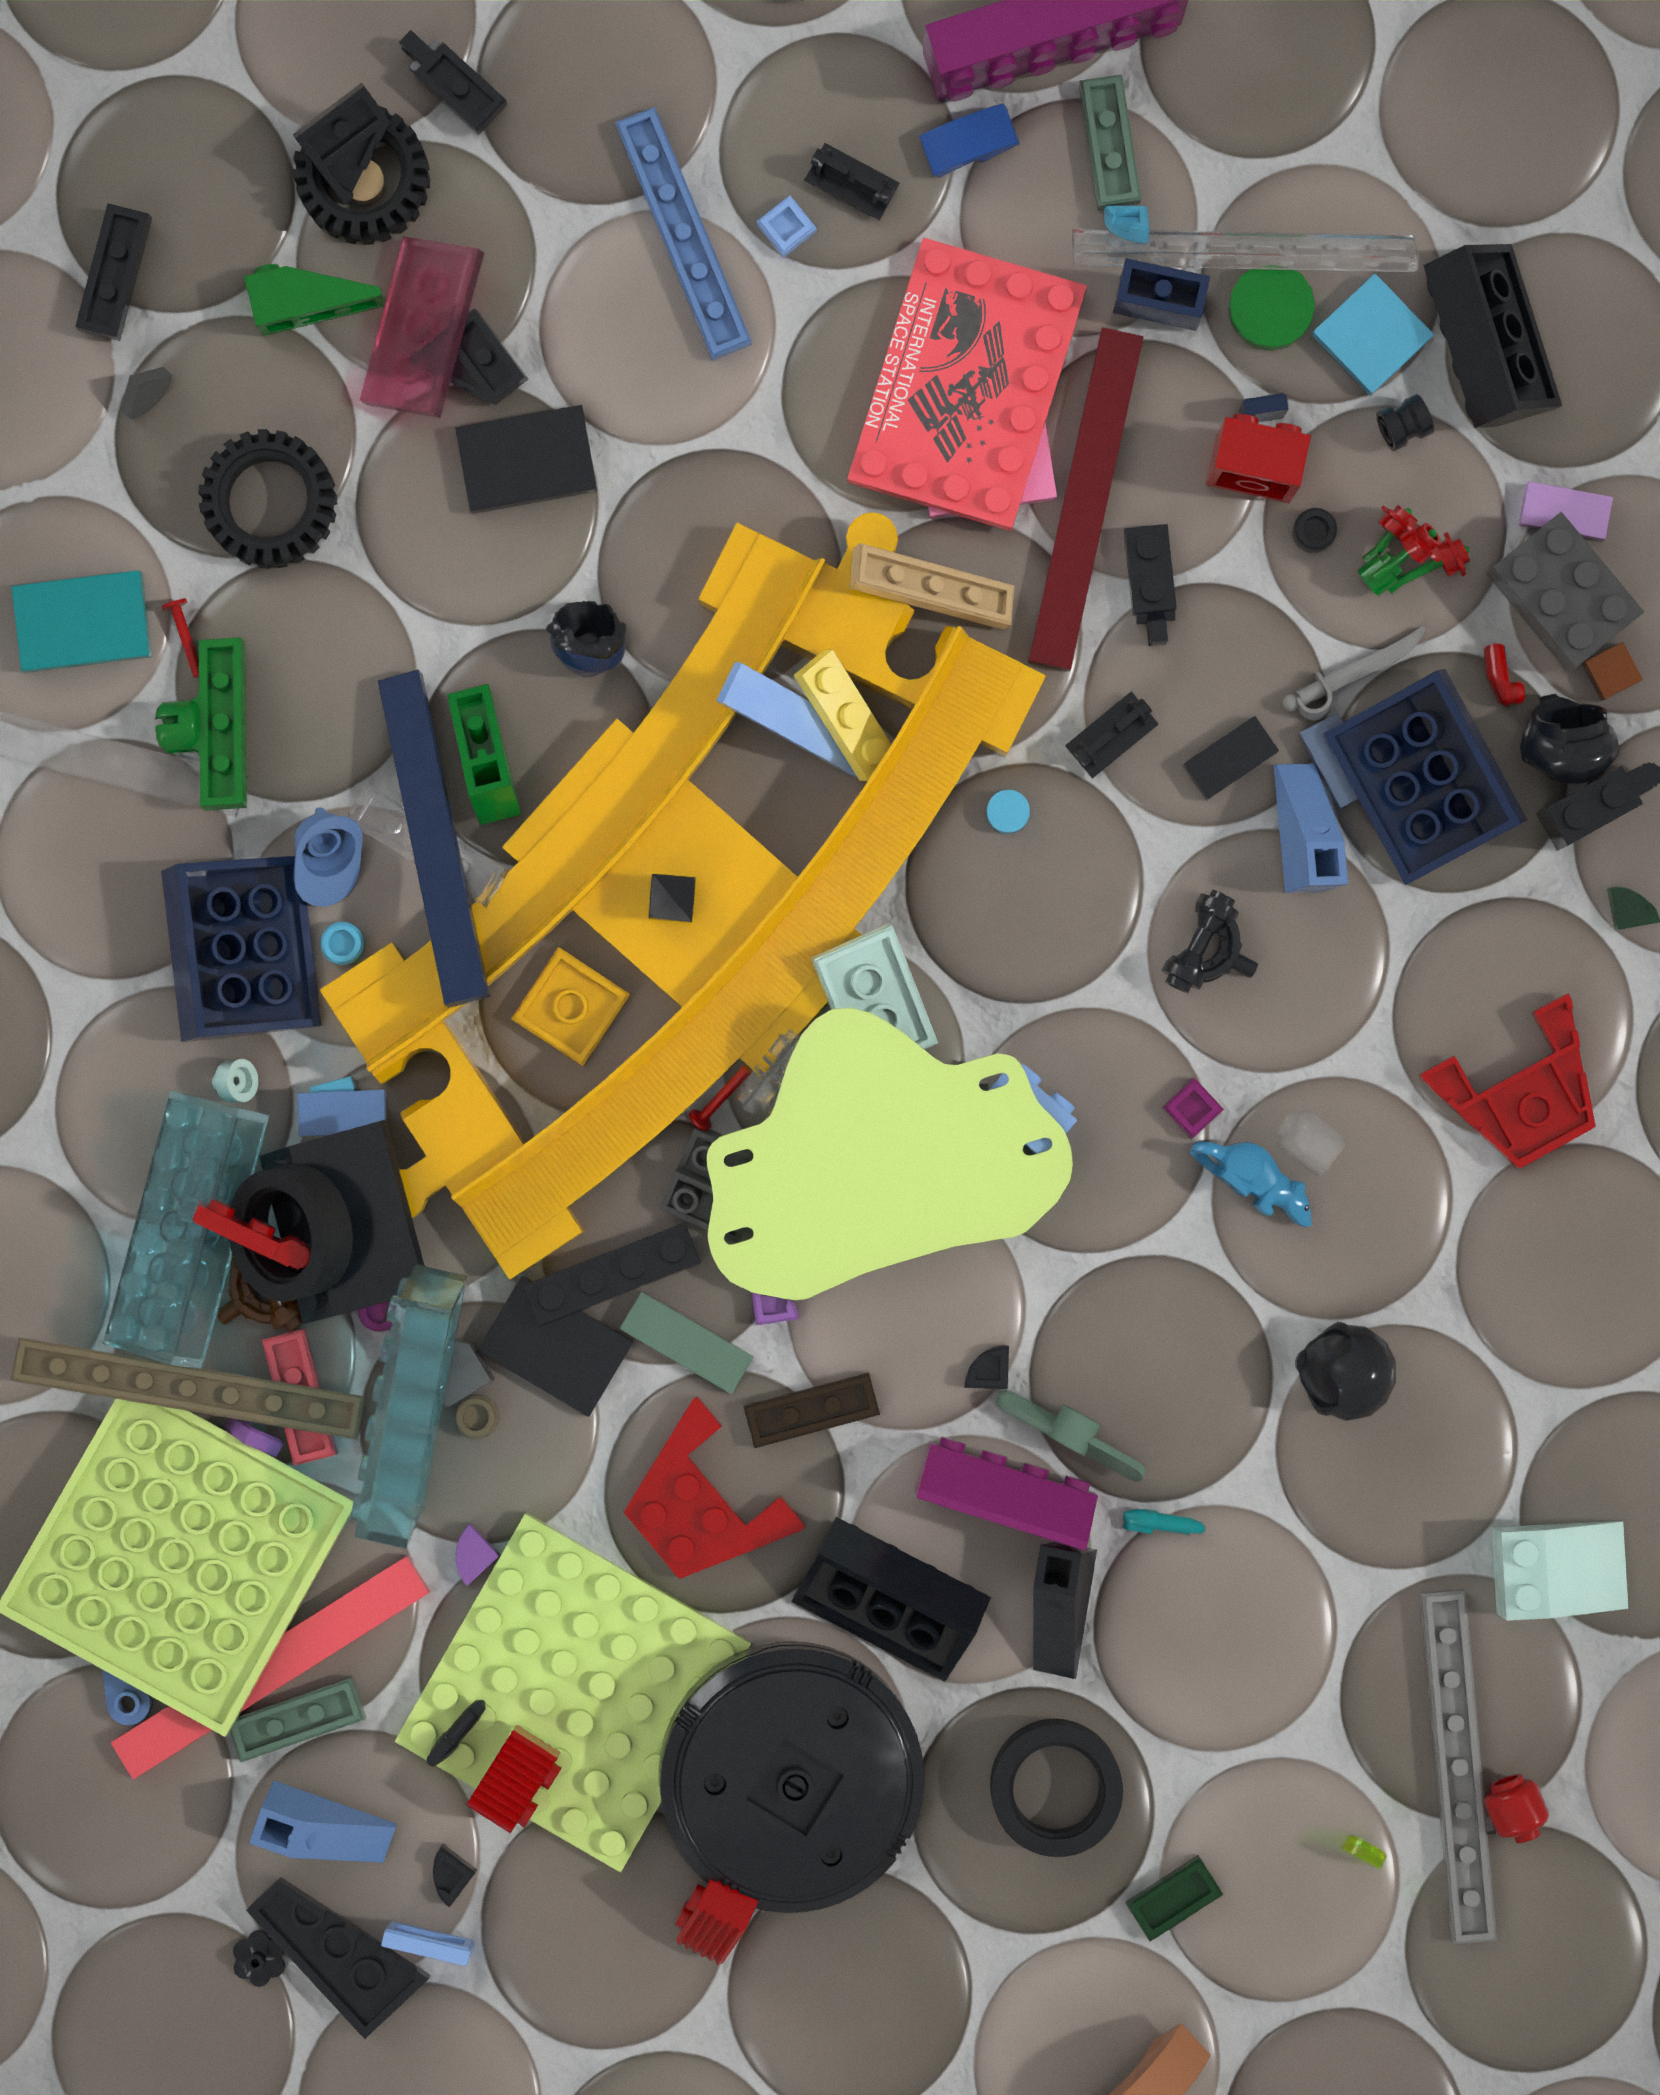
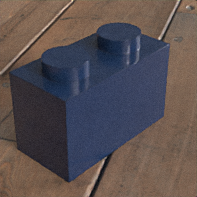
(1161, 294)

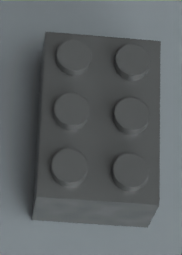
(1564, 592)

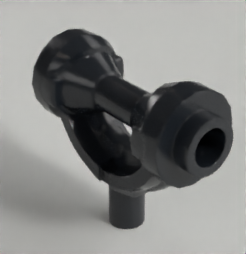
(1214, 916)

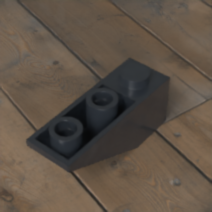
(1060, 1607)

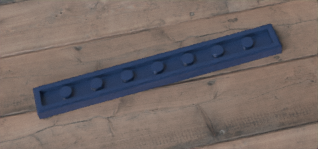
(433, 839)

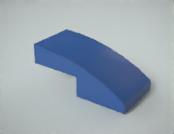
(969, 139)

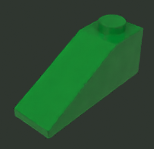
(297, 298)
(483, 755)

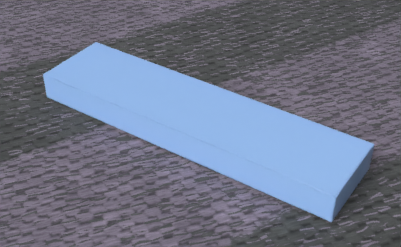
(780, 713)

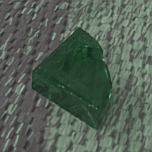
(1630, 909)

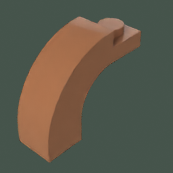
(1167, 2066)

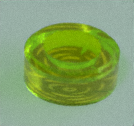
(1364, 1851)

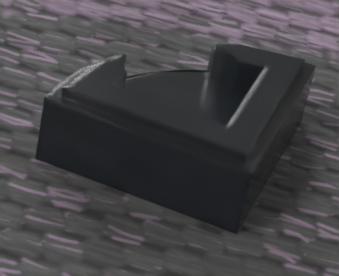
(989, 1369)
(450, 1874)

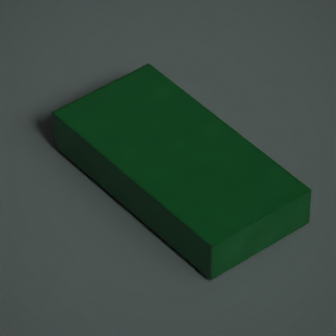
(1174, 1898)

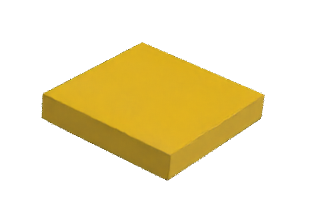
(571, 1006)

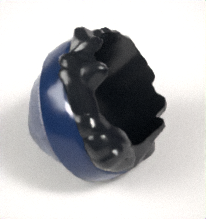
(587, 637)

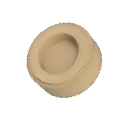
(369, 186)

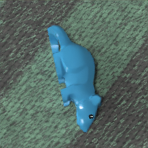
(1253, 1171)

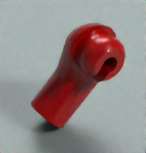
(1498, 676)

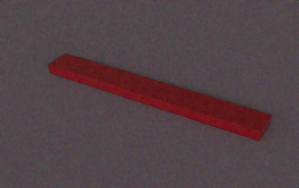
(1085, 499)

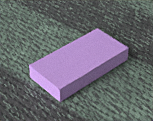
(1584, 510)

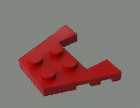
(1532, 1108)
(688, 1516)

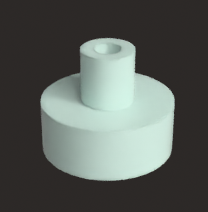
(236, 1080)

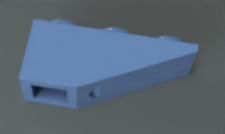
(1308, 832)
(318, 1828)

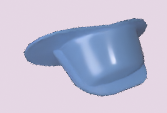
(326, 857)

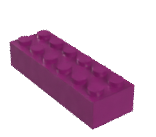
(1033, 36)

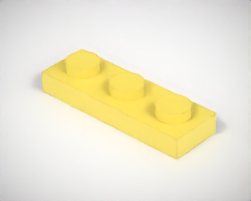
(844, 713)

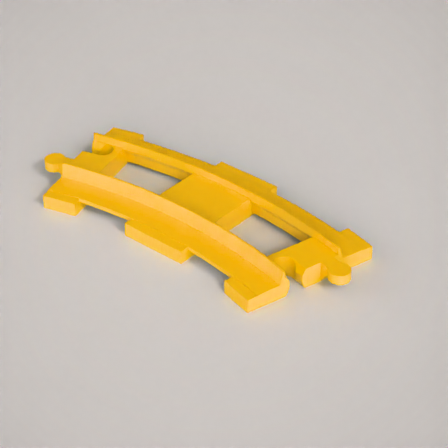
(754, 923)

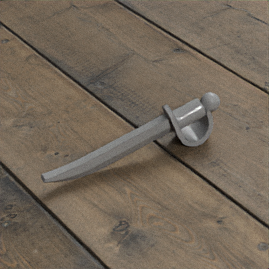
(1326, 685)

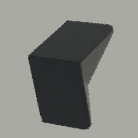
(672, 898)

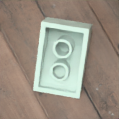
(1559, 1569)

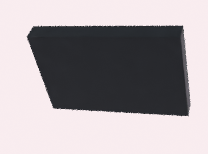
(526, 459)
(564, 1358)

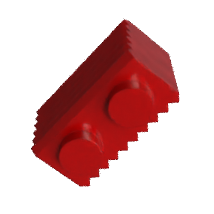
(514, 1779)
(714, 1920)

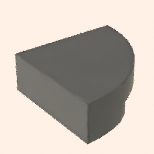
(145, 391)

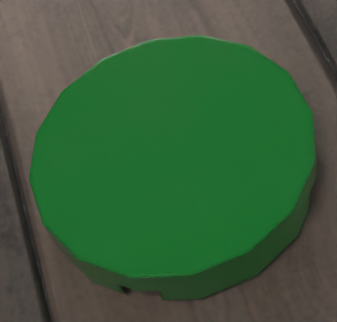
(1271, 307)

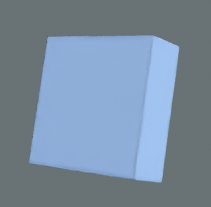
(786, 226)

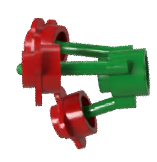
(1419, 543)

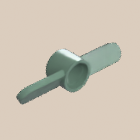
(1072, 1431)

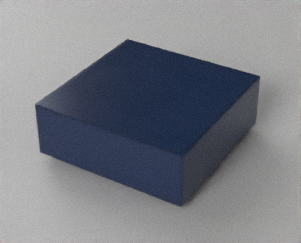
(1266, 407)

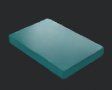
(81, 621)

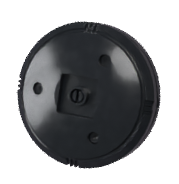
(791, 1776)

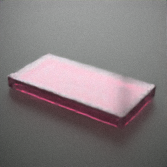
(422, 327)

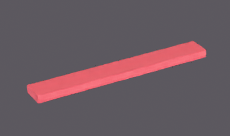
(296, 1653)

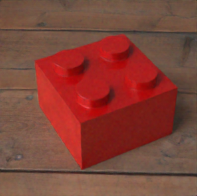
(1258, 458)

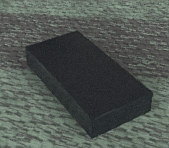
(1230, 758)

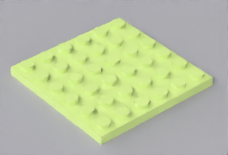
(176, 1559)
(583, 1665)

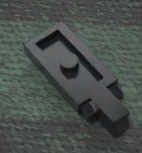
(453, 82)
(1151, 579)

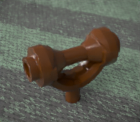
(245, 1302)

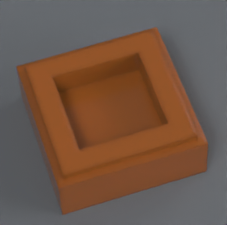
(1612, 671)

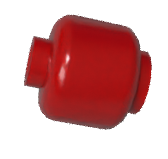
(1516, 1808)

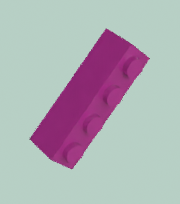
(1007, 1494)

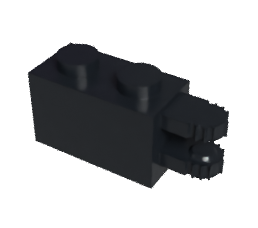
(1597, 804)

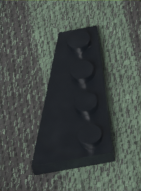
(337, 1956)

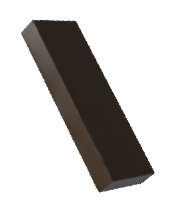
(811, 1410)

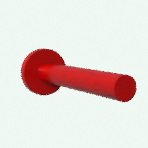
(184, 633)
(701, 1118)

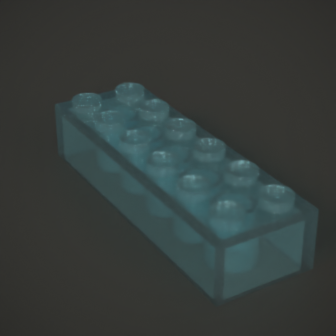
(172, 1264)
(408, 1405)

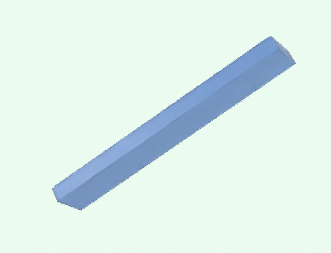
(683, 233)

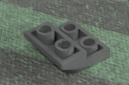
(690, 1188)

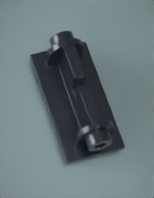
(851, 181)
(1112, 734)

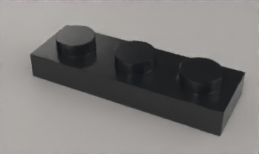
(113, 272)

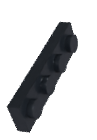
(611, 1274)

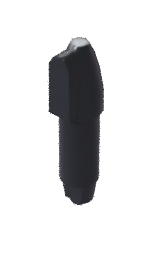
(450, 1740)

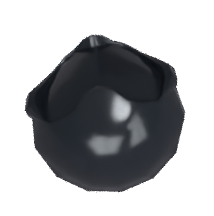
(1569, 740)
(1347, 1371)

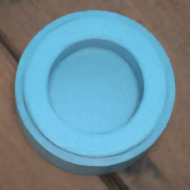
(1008, 811)
(343, 943)

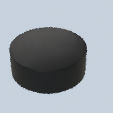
(1314, 530)

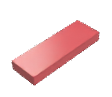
(293, 1363)

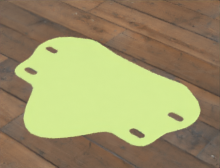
(879, 1161)

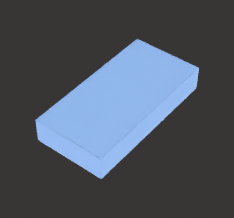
(428, 1943)

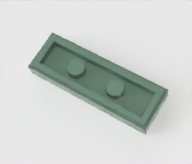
(1109, 141)
(686, 1342)
(297, 1719)

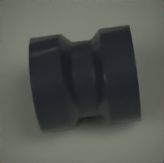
(1405, 422)

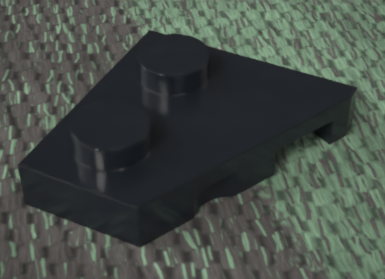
(344, 139)
(484, 363)

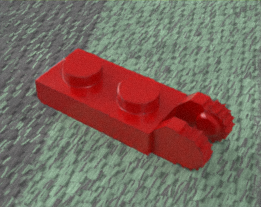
(253, 1235)

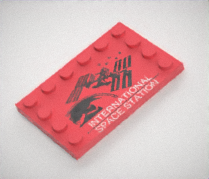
(967, 384)

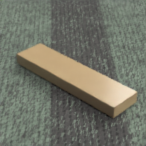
(931, 586)

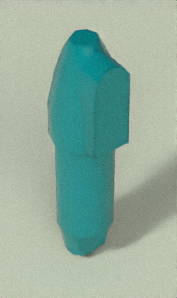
(1150, 1520)

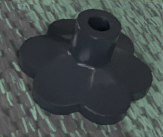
(263, 1949)

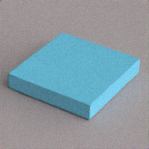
(1372, 334)

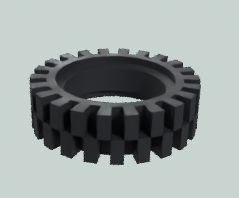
(383, 219)
(239, 457)

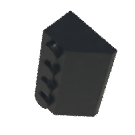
(1491, 334)
(891, 1599)

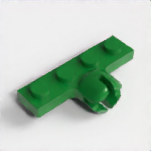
(213, 724)

